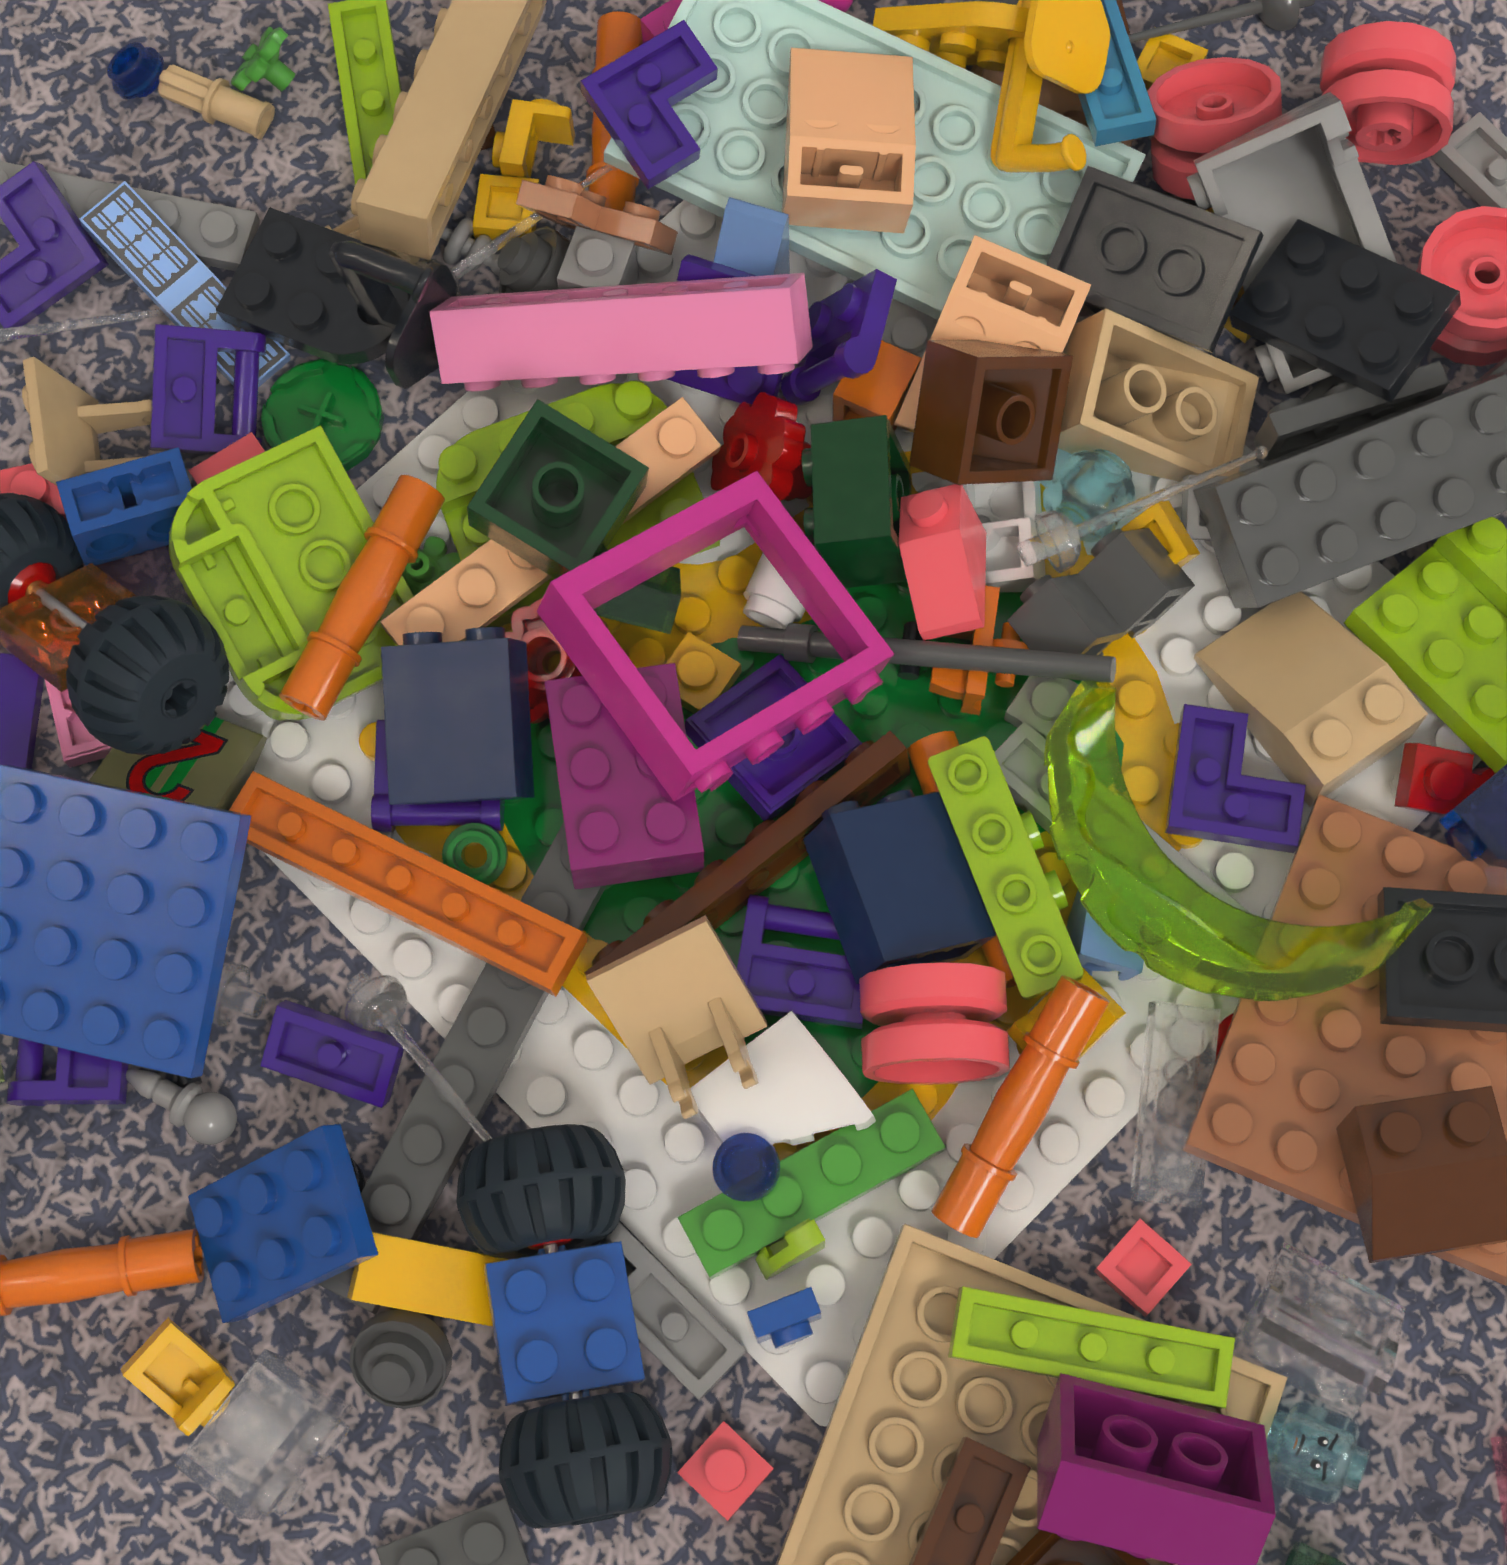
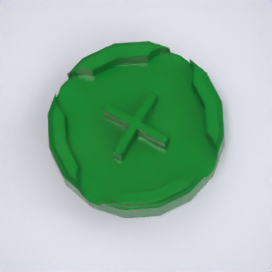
(330, 397)

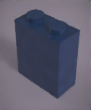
(457, 718)
(897, 883)

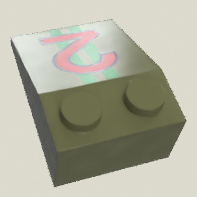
(201, 772)

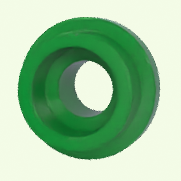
(497, 854)

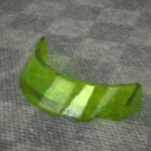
(1162, 912)

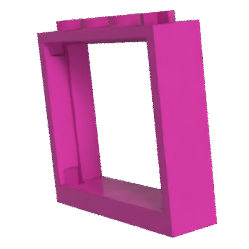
(678, 766)

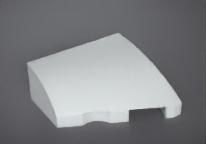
(1008, 518)
(795, 1095)

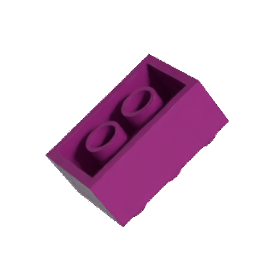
(613, 805)
(1152, 1476)

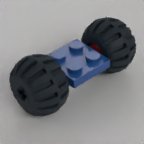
(563, 1326)

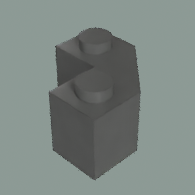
(1114, 595)

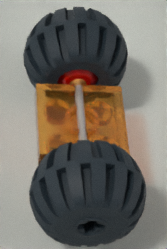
(133, 665)

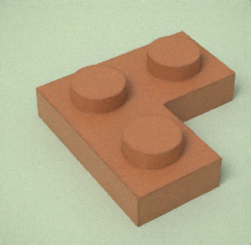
(571, 206)

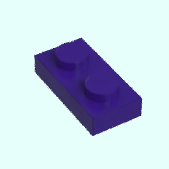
(332, 1053)

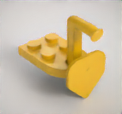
(1028, 42)

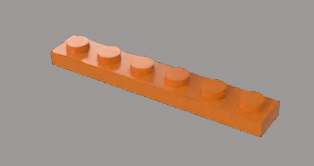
(409, 885)

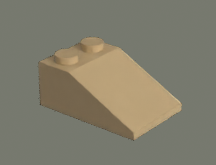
(1153, 399)
(1311, 693)

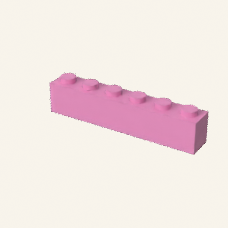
(623, 331)

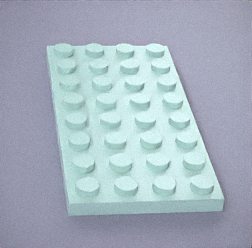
(956, 185)

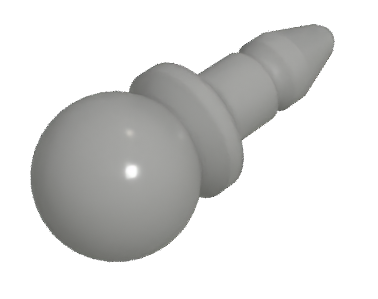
(206, 1116)

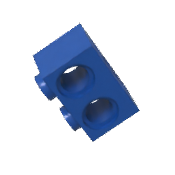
(125, 506)

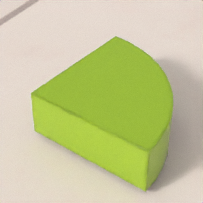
(797, 1245)

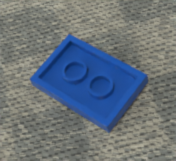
(282, 1224)

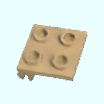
(68, 422)
(678, 1004)

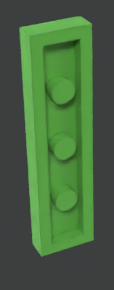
(814, 1184)

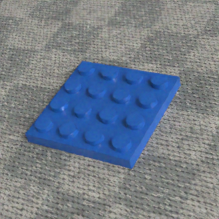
(114, 918)

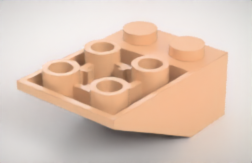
(849, 141)
(1003, 301)

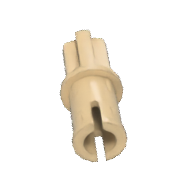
(216, 100)

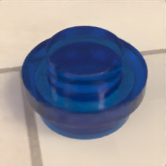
(135, 70)
(746, 1167)

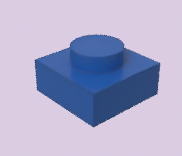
(785, 1319)

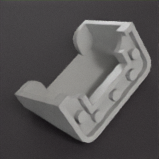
(1287, 173)

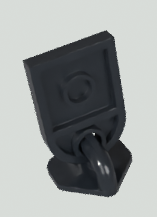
(318, 287)

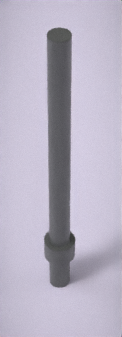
(806, 643)

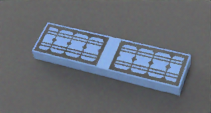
(168, 271)

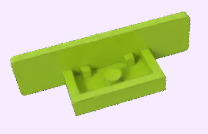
(1005, 867)

